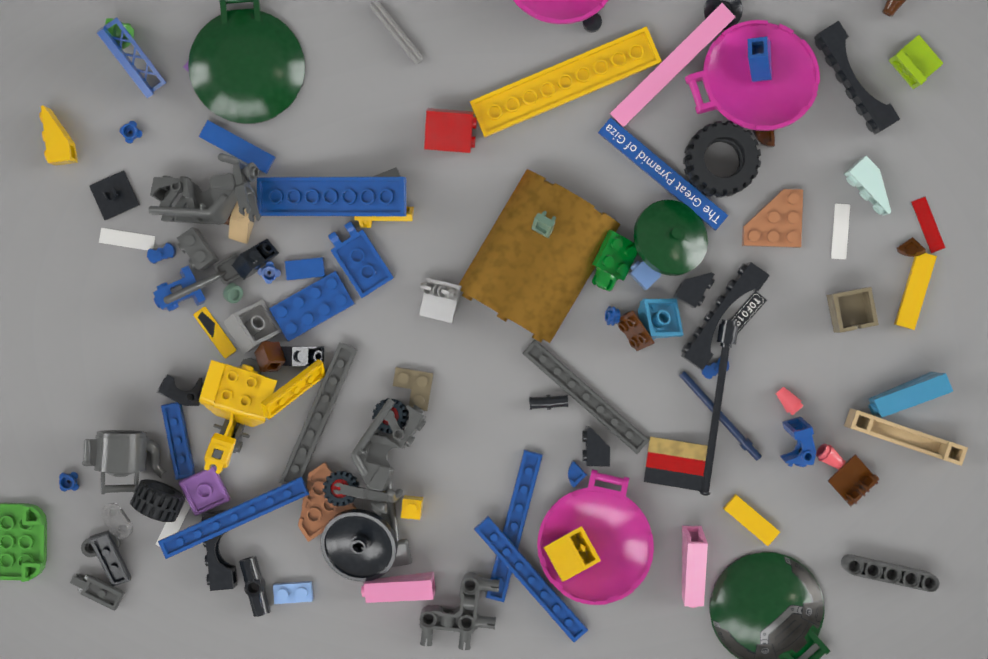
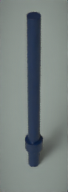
(745, 443)

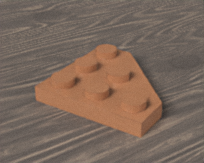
(777, 222)
(315, 507)

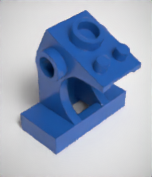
(165, 289)
(802, 432)

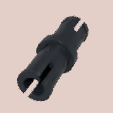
(548, 402)

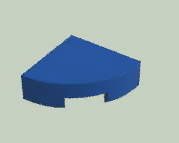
(575, 474)

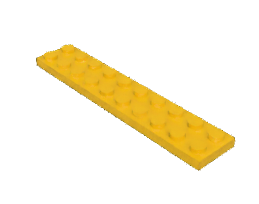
(565, 82)

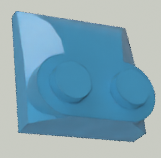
(660, 317)

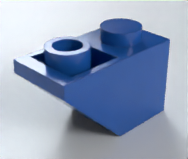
(760, 58)

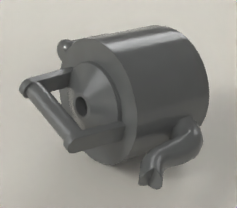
(121, 455)

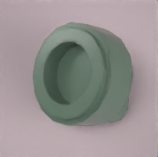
(233, 293)

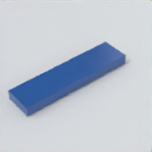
(236, 146)
(178, 440)

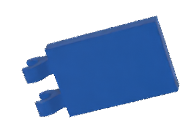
(360, 261)

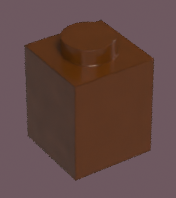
(269, 356)

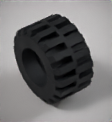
(157, 500)

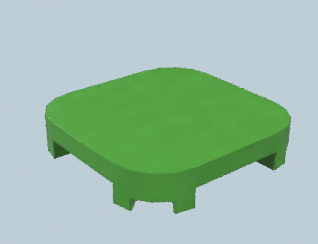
(22, 541)

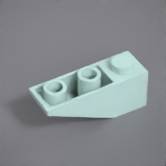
(869, 182)

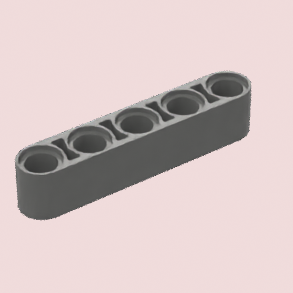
(898, 576)

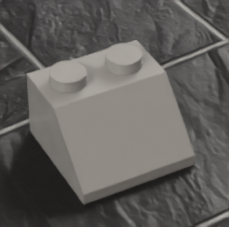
(252, 326)

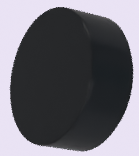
(593, 23)

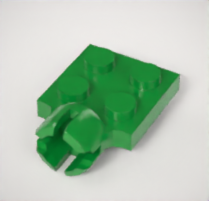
(613, 260)

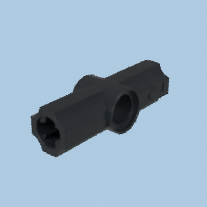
(257, 598)

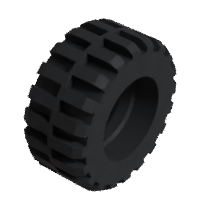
(743, 145)

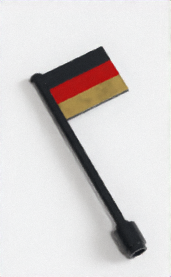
(687, 463)

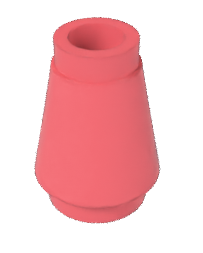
(789, 401)
(829, 455)

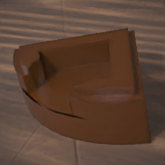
(765, 137)
(911, 248)

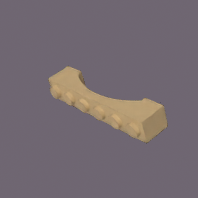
(905, 437)

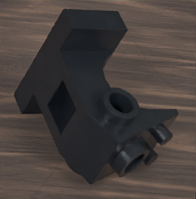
(170, 391)

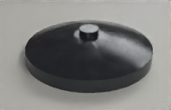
(359, 545)

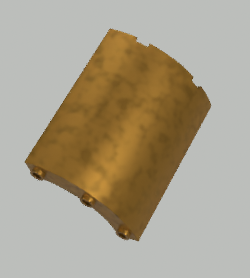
(532, 275)

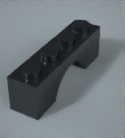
(221, 573)

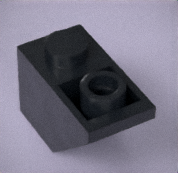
(254, 258)
(692, 289)
(302, 355)
(597, 450)

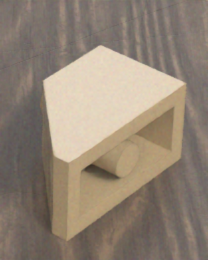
(240, 226)

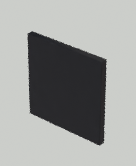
(114, 195)

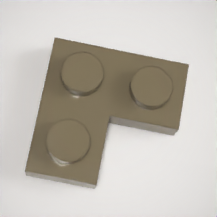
(418, 382)

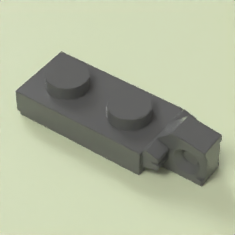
(98, 590)

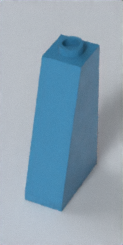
(910, 394)

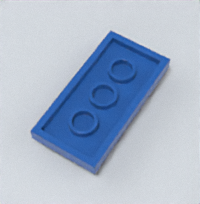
(312, 306)

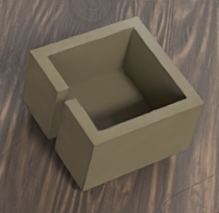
(852, 310)

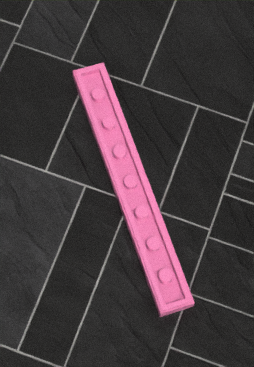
(672, 65)

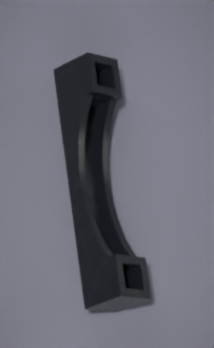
(833, 45)
(699, 349)

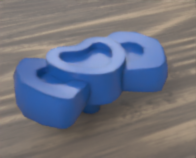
(166, 252)
(712, 370)

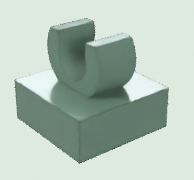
(543, 224)

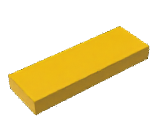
(751, 520)

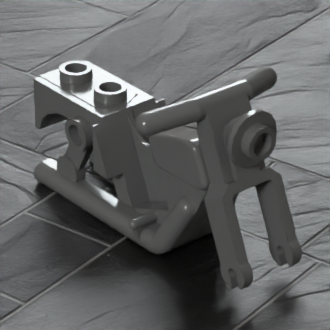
(212, 205)

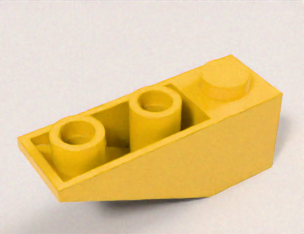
(59, 145)

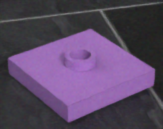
(204, 490)

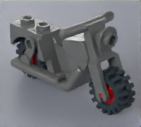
(371, 457)

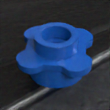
(124, 130)
(269, 277)
(612, 316)
(63, 482)

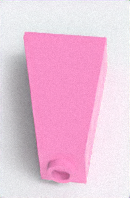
(693, 565)
(400, 588)

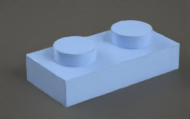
(293, 592)

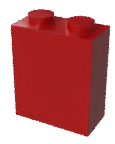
(449, 130)

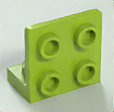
(916, 62)

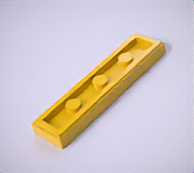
(915, 291)
(293, 389)

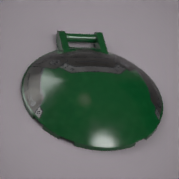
(768, 608)

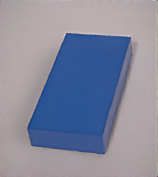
(305, 268)

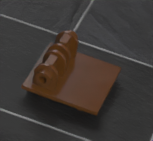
(635, 331)
(853, 480)

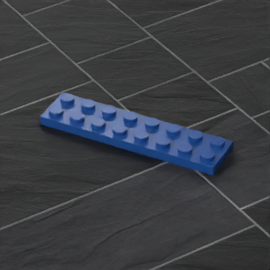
(331, 196)

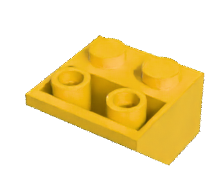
(572, 554)

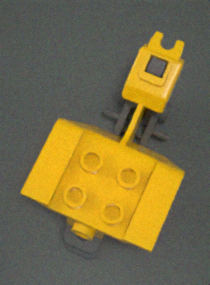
(236, 397)

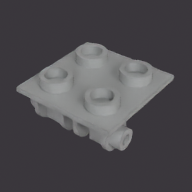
(439, 300)

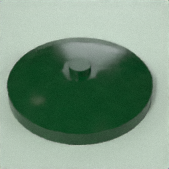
(670, 237)

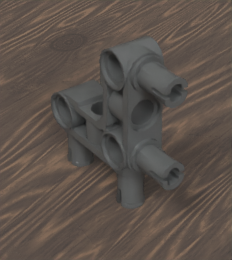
(451, 619)

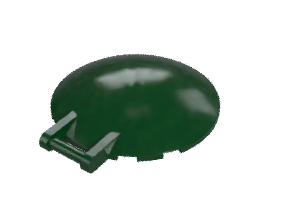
(246, 64)

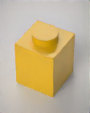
(412, 507)

